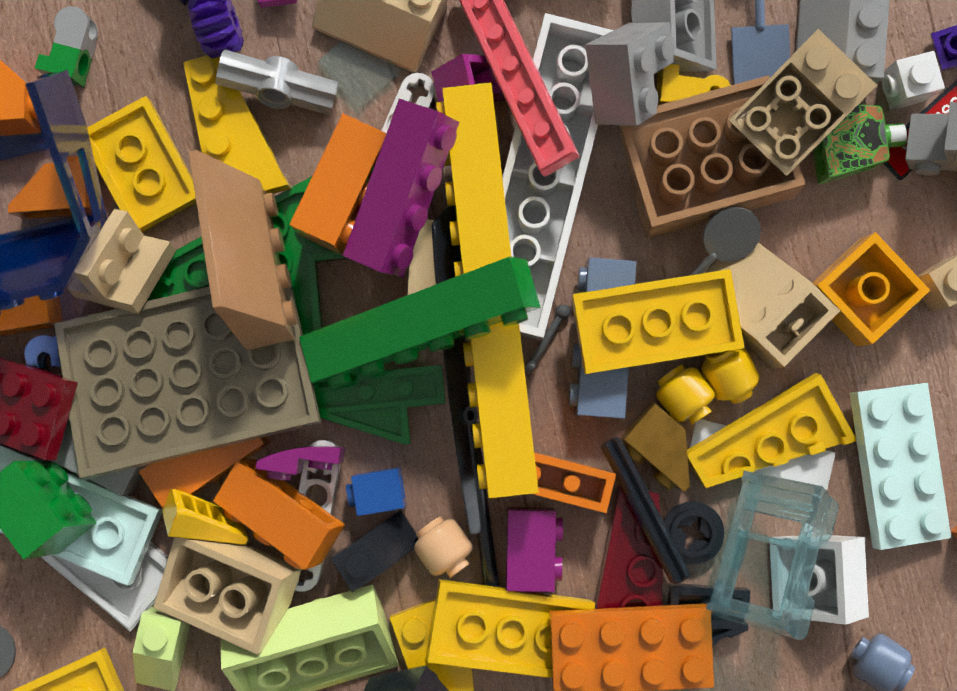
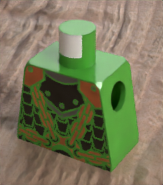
(857, 144)

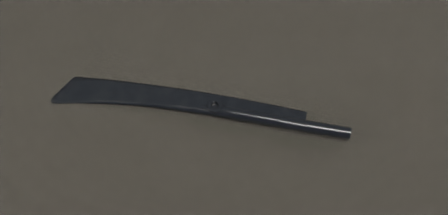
(461, 414)

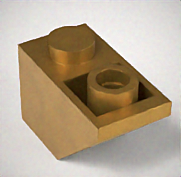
(662, 445)

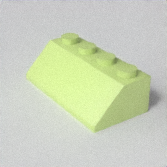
(317, 646)

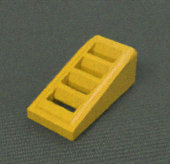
(200, 520)

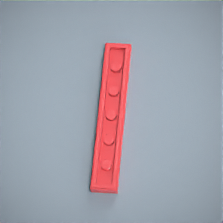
(521, 84)

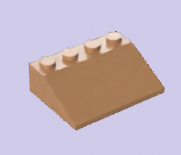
(696, 162)
(242, 253)

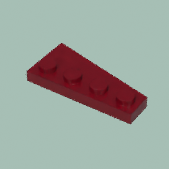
(630, 567)

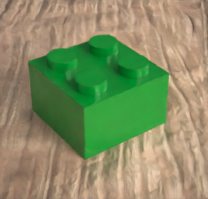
(41, 509)

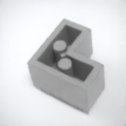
(623, 71)
(933, 142)

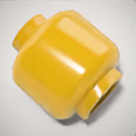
(730, 375)
(685, 394)

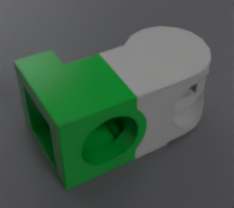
(72, 45)

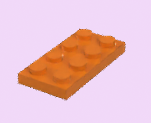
(632, 648)

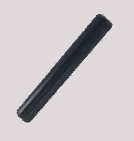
(645, 510)

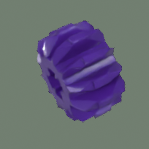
(215, 26)

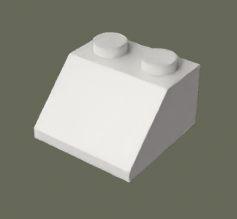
(836, 582)

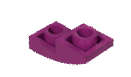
(289, 462)

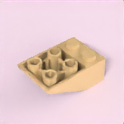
(802, 102)
(776, 305)

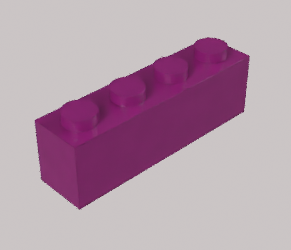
(401, 188)

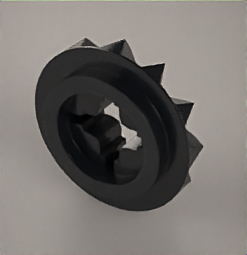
(709, 525)

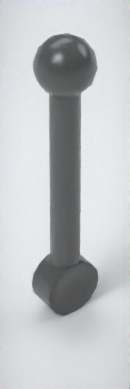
(562, 312)

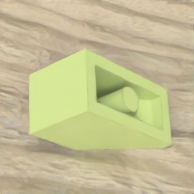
(159, 649)

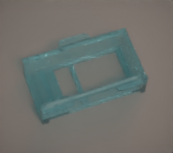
(789, 501)

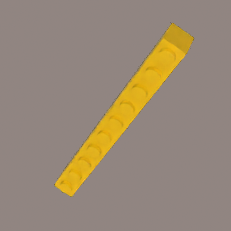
(484, 239)

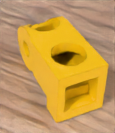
(675, 87)

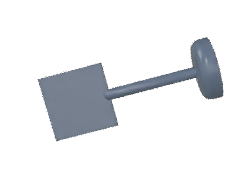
(758, 48)

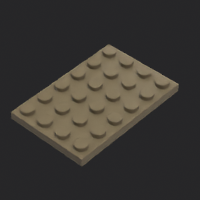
(176, 384)

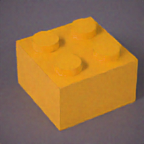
(870, 289)

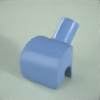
(38, 350)

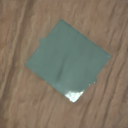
(358, 72)

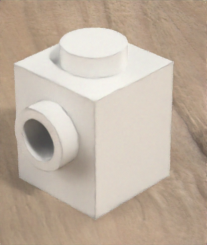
(912, 80)

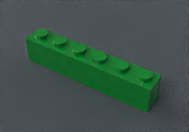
(421, 321)

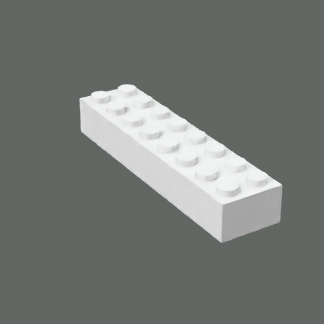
(542, 207)

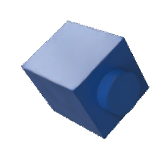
(376, 491)

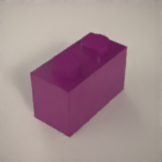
(531, 549)

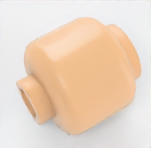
(443, 547)

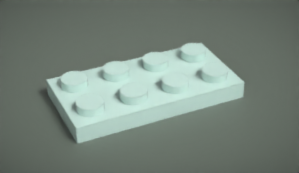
(900, 466)

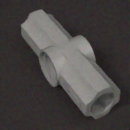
(276, 82)

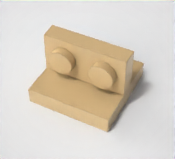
(121, 265)

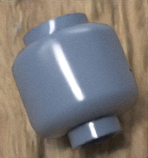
(882, 663)

